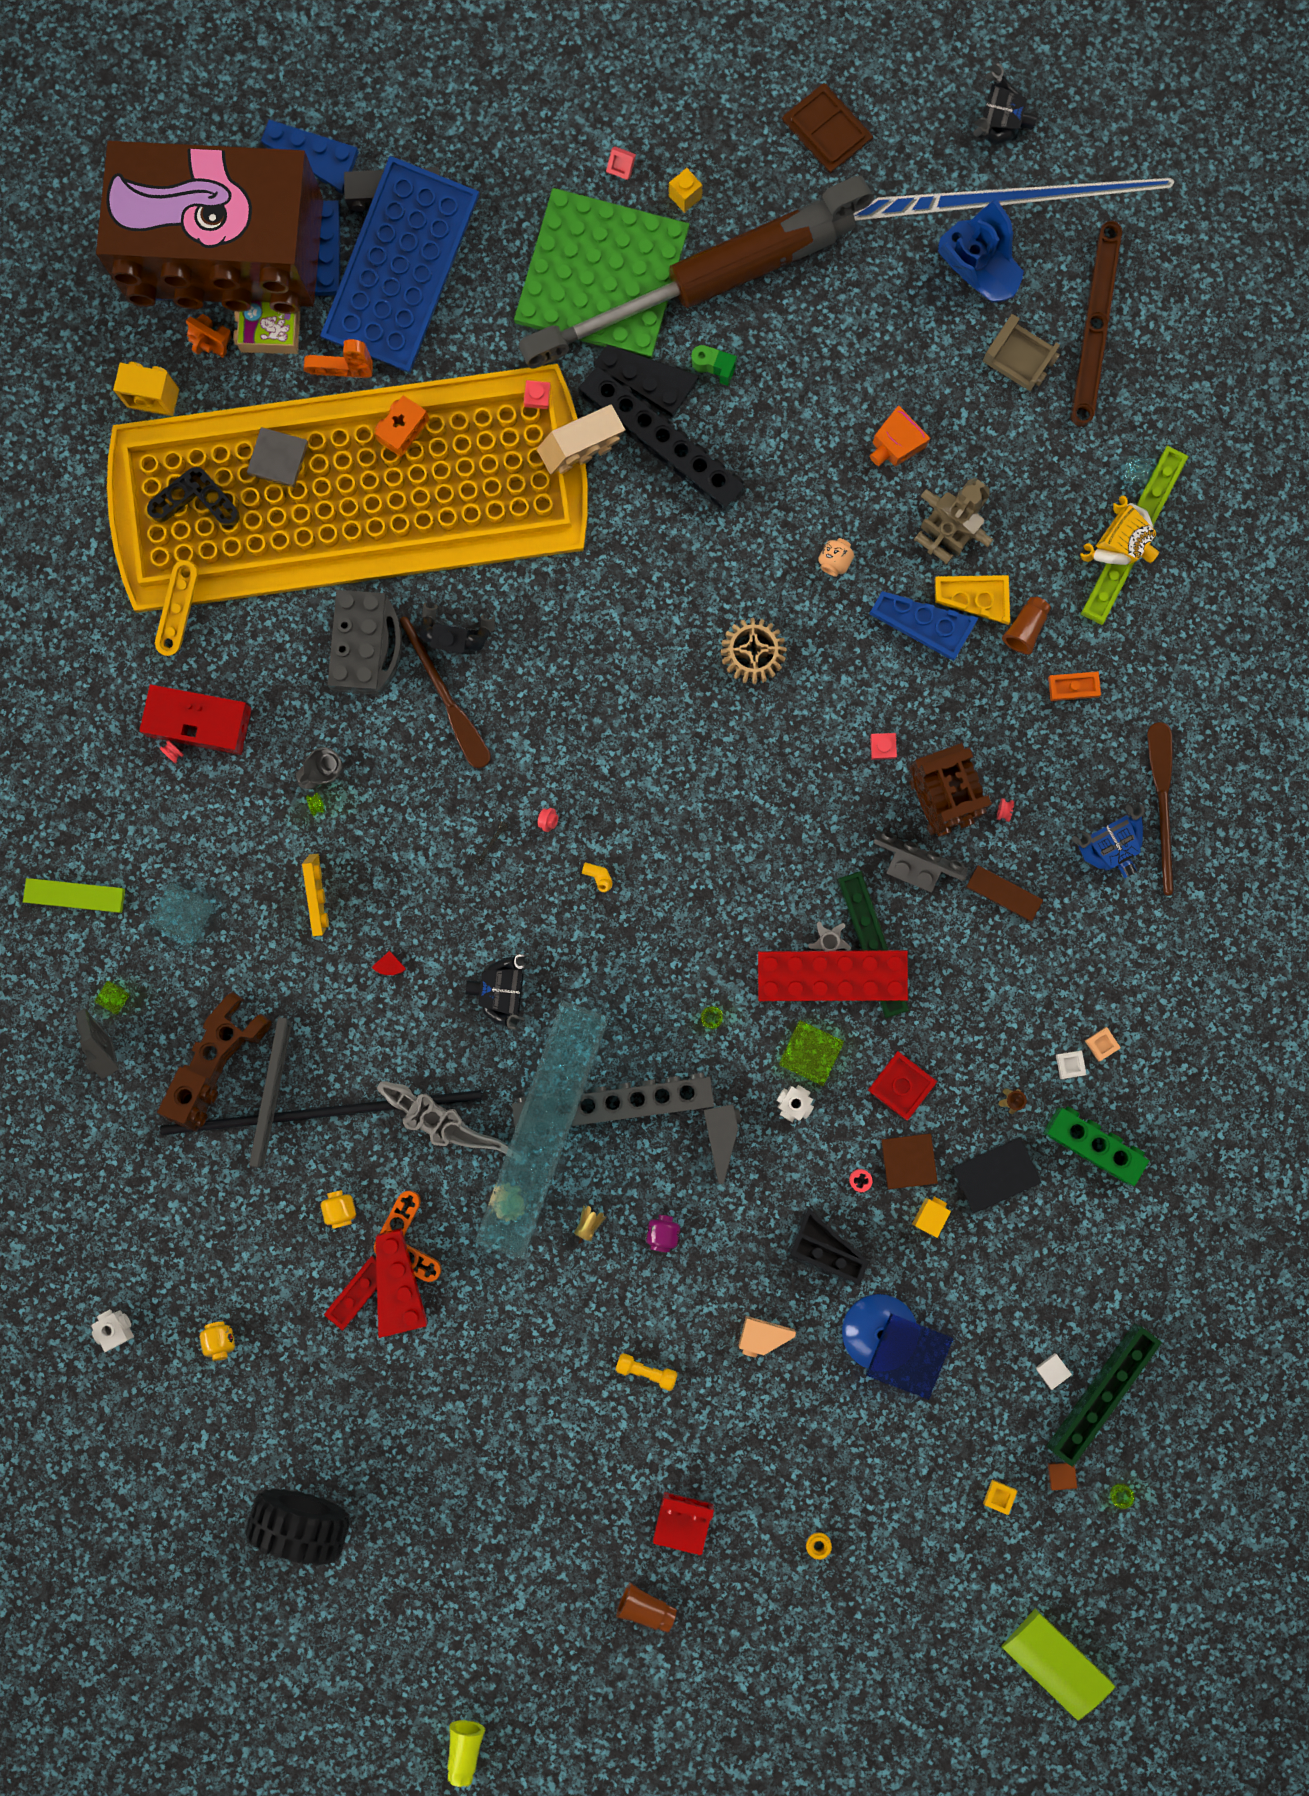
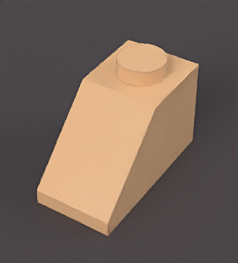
(763, 1336)

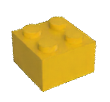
(146, 388)

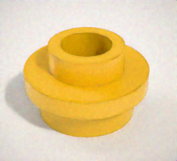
(824, 1551)

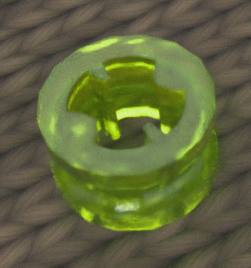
(315, 804)
(711, 1025)
(1120, 1487)

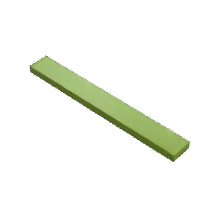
(1152, 500)

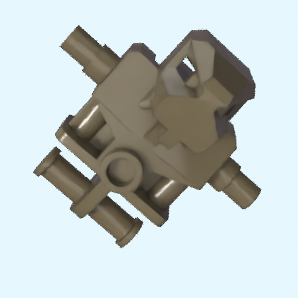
(955, 520)

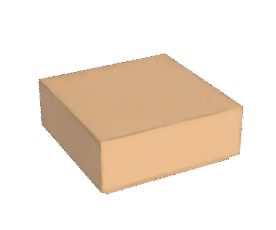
(1102, 1044)

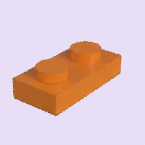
(1074, 686)

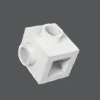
(785, 1099)
(112, 1329)

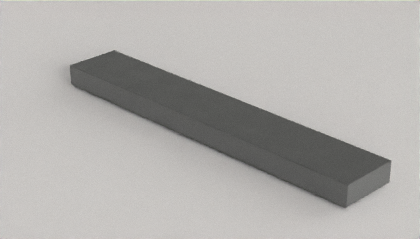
(270, 1093)

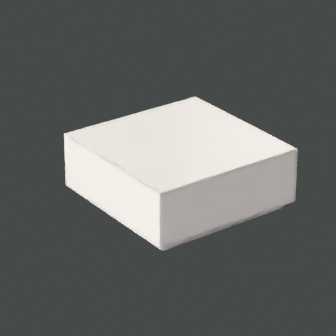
(1071, 1064)
(1053, 1371)

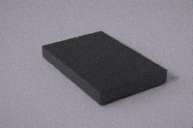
(996, 1175)

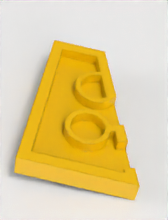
(315, 894)

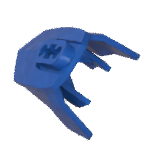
(984, 253)

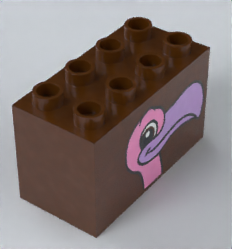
(210, 225)

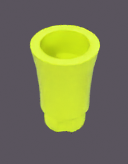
(464, 1751)

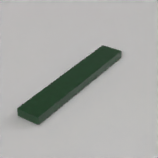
(867, 927)

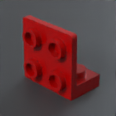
(683, 1523)

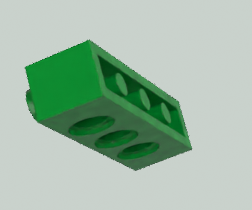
(1059, 1130)

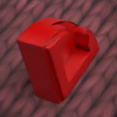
(389, 965)

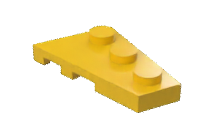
(976, 595)

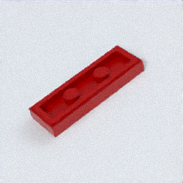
(354, 1295)

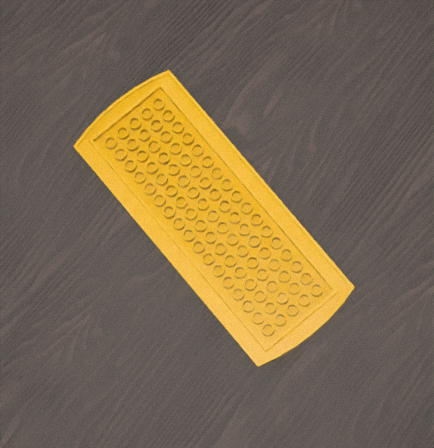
(359, 512)

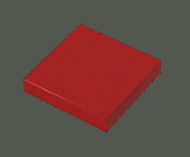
(902, 1085)

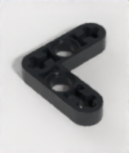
(192, 490)

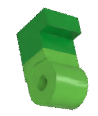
(715, 362)

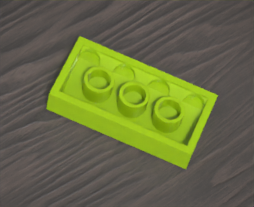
(1058, 1665)

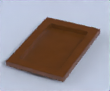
(827, 127)

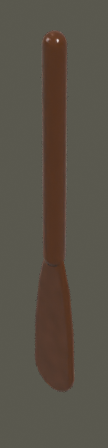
(465, 732)
(1161, 759)

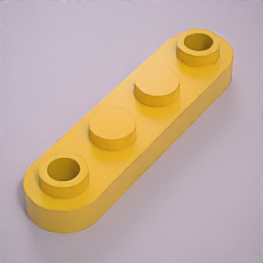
(176, 607)

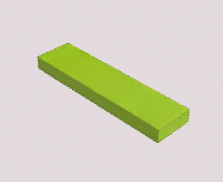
(74, 895)

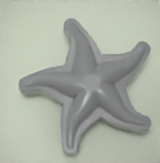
(829, 939)

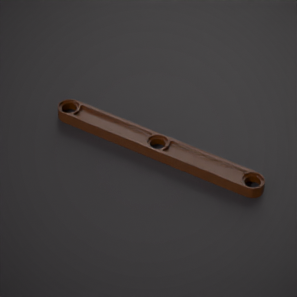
(1094, 339)

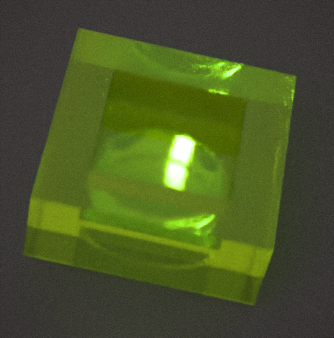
(112, 997)

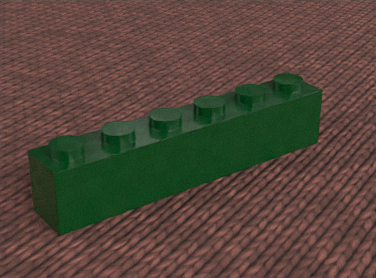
(1103, 1394)

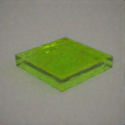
(811, 1053)

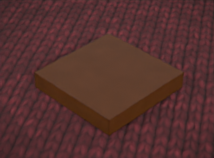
(909, 1161)

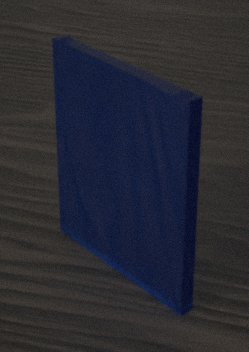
(909, 1356)

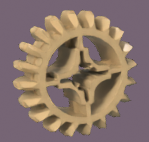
(764, 649)

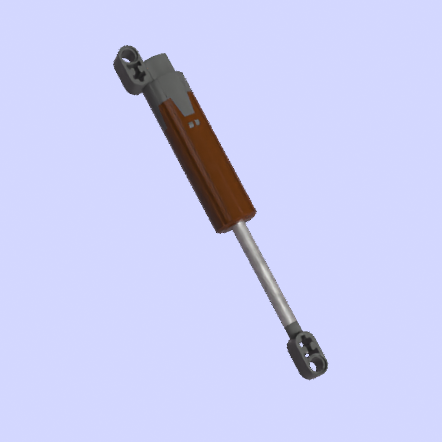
(724, 265)

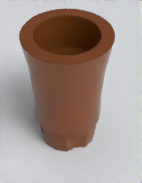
(1027, 626)
(645, 1609)

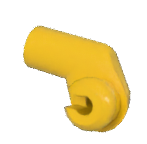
(600, 874)

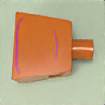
(898, 439)

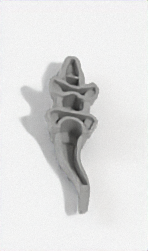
(441, 1124)

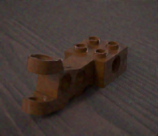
(199, 1079)

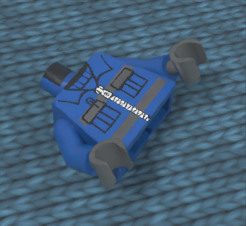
(1115, 843)

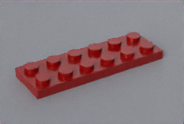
(833, 975)

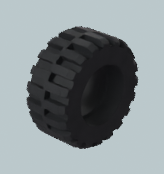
(297, 1527)

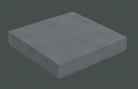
(277, 457)

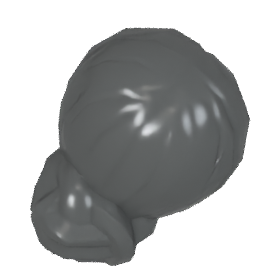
(319, 768)

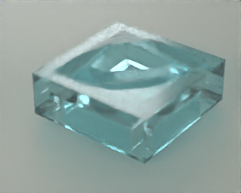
(1137, 470)

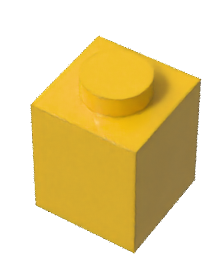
(685, 190)
(932, 1216)

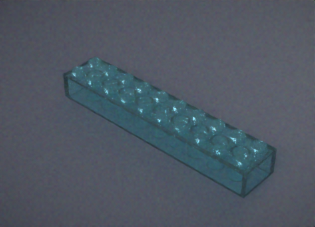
(542, 1130)

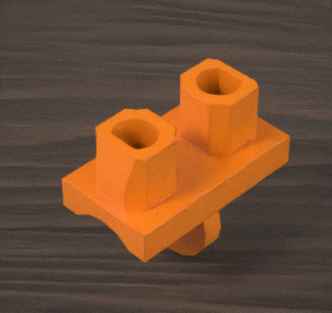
(205, 338)

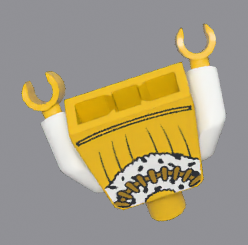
(1125, 538)

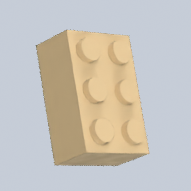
(581, 440)

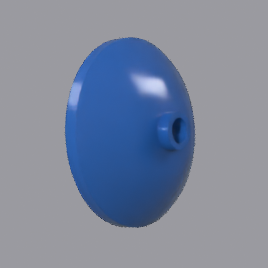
(864, 1322)

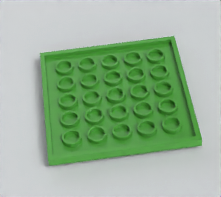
(595, 259)

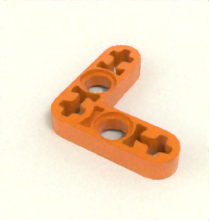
(355, 362)
(412, 1210)

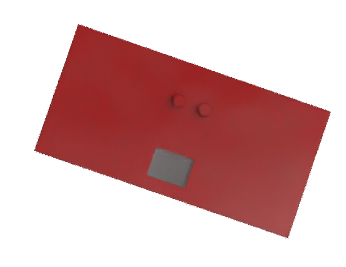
(195, 719)

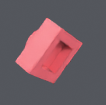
(621, 163)
(537, 394)
(883, 746)

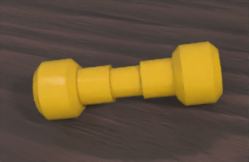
(665, 1378)

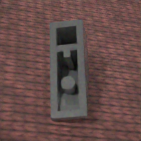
(722, 1132)

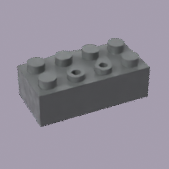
(362, 643)

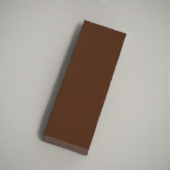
(1004, 893)

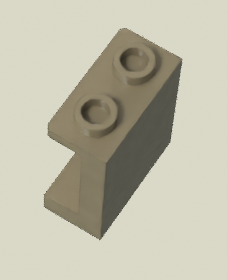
(1021, 355)

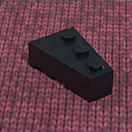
(826, 1251)

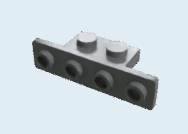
(917, 865)

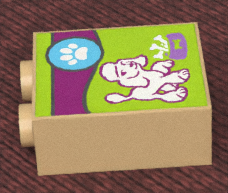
(266, 330)

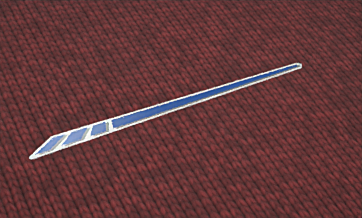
(940, 202)

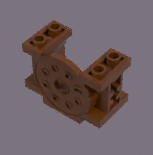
(948, 789)

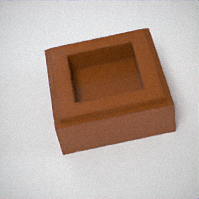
(1062, 1476)

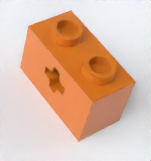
(401, 437)

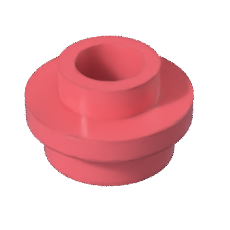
(547, 819)

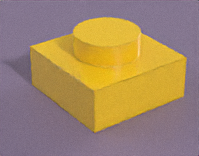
(1000, 1497)

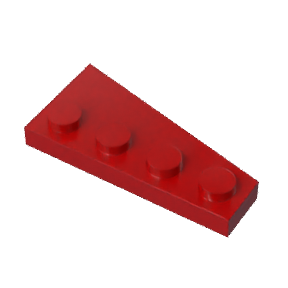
(397, 1290)

